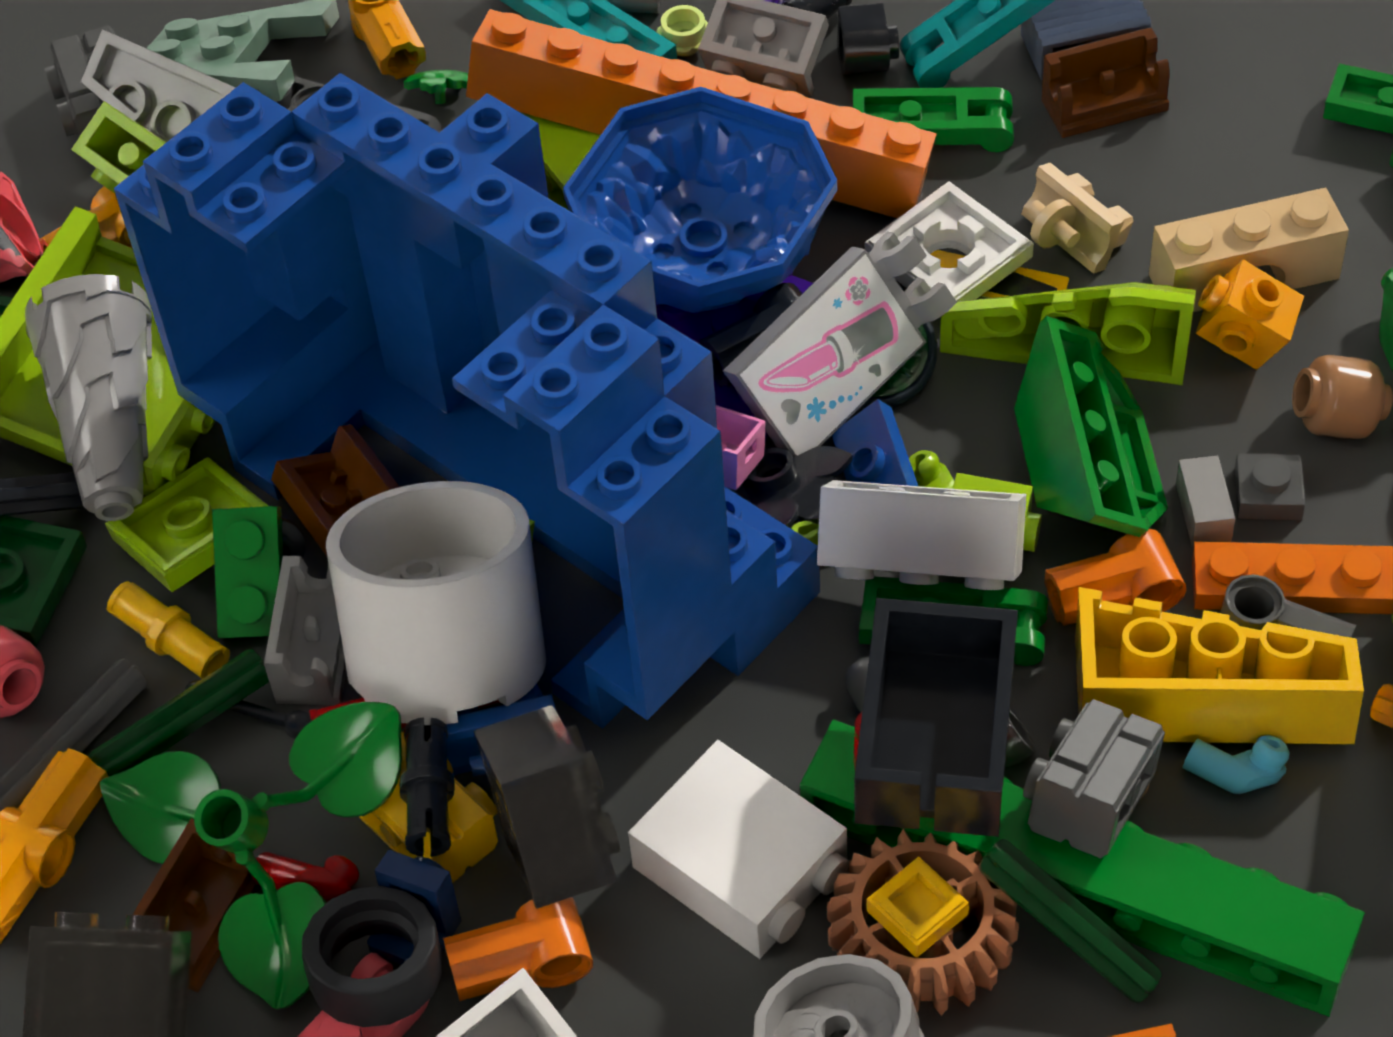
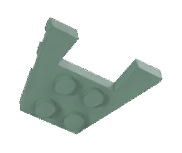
(232, 43)

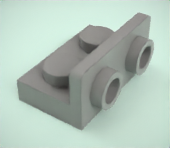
(764, 43)

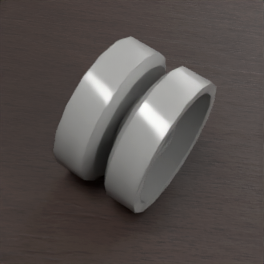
(838, 999)

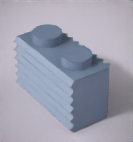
(1079, 22)

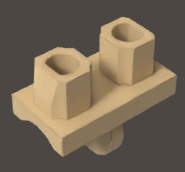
(1070, 216)

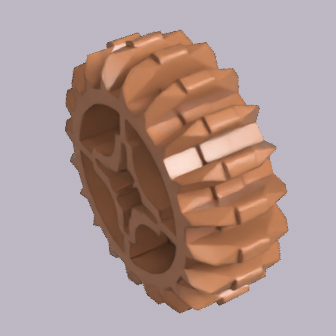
(942, 968)

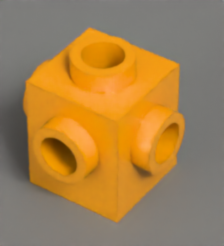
(1248, 314)

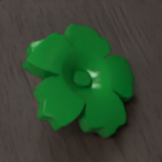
(437, 82)

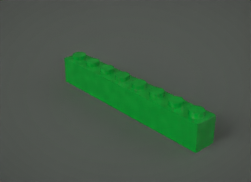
(1149, 891)

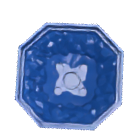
(707, 193)

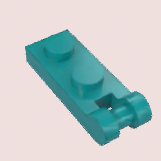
(966, 30)

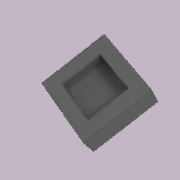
(1269, 486)

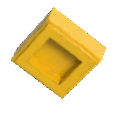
(917, 907)

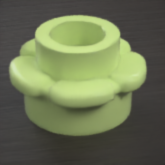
(684, 27)

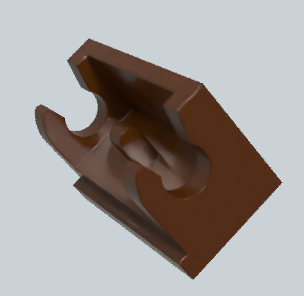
(1105, 82)
(196, 891)

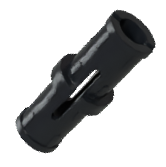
(427, 787)

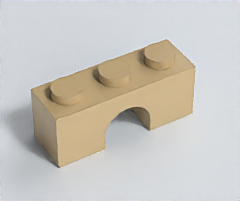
(1294, 234)

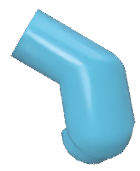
(1243, 771)

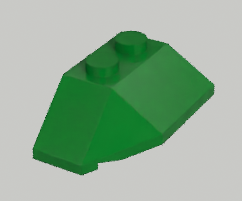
(1085, 434)

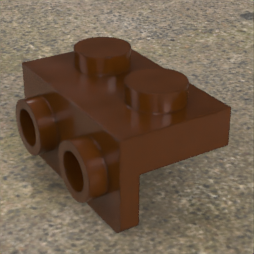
(331, 482)

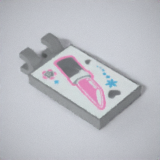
(837, 343)

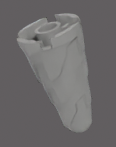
(95, 375)

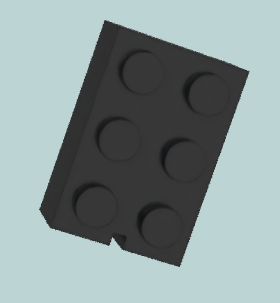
(935, 717)

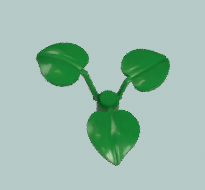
(347, 760)

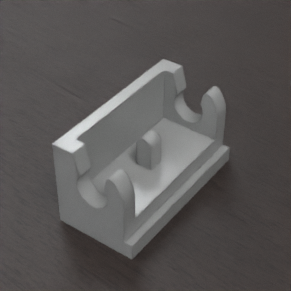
(304, 639)

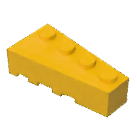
(1216, 676)

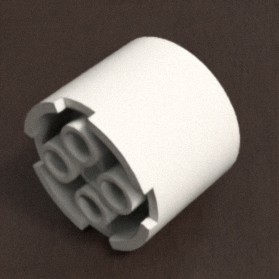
(437, 598)

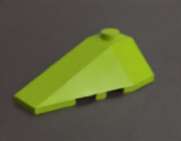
(1138, 323)

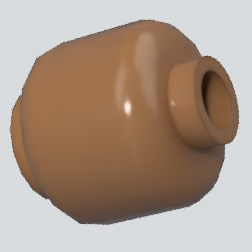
(1341, 397)

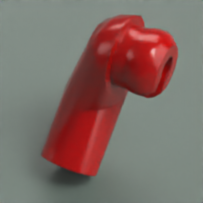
(331, 880)

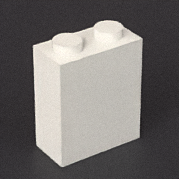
(739, 849)

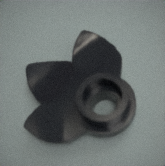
(792, 485)

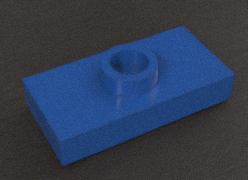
(875, 447)

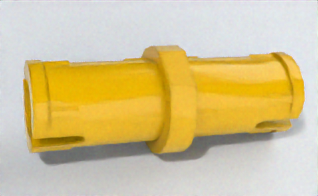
(167, 629)

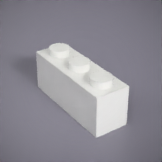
(921, 533)

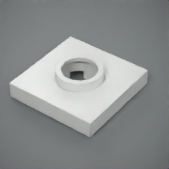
(959, 222)

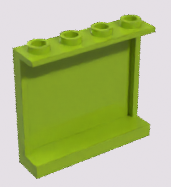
(24, 403)

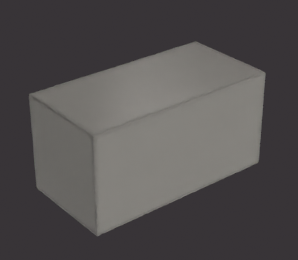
(1205, 500)

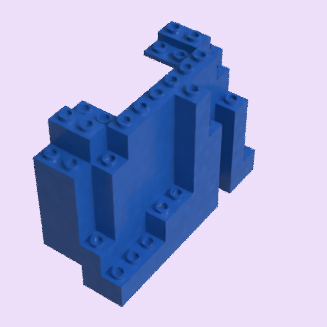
(442, 299)

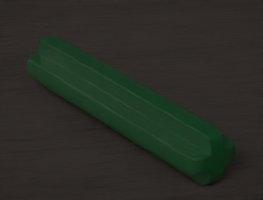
(182, 714)
(1070, 920)

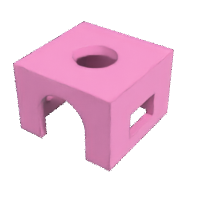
(741, 444)

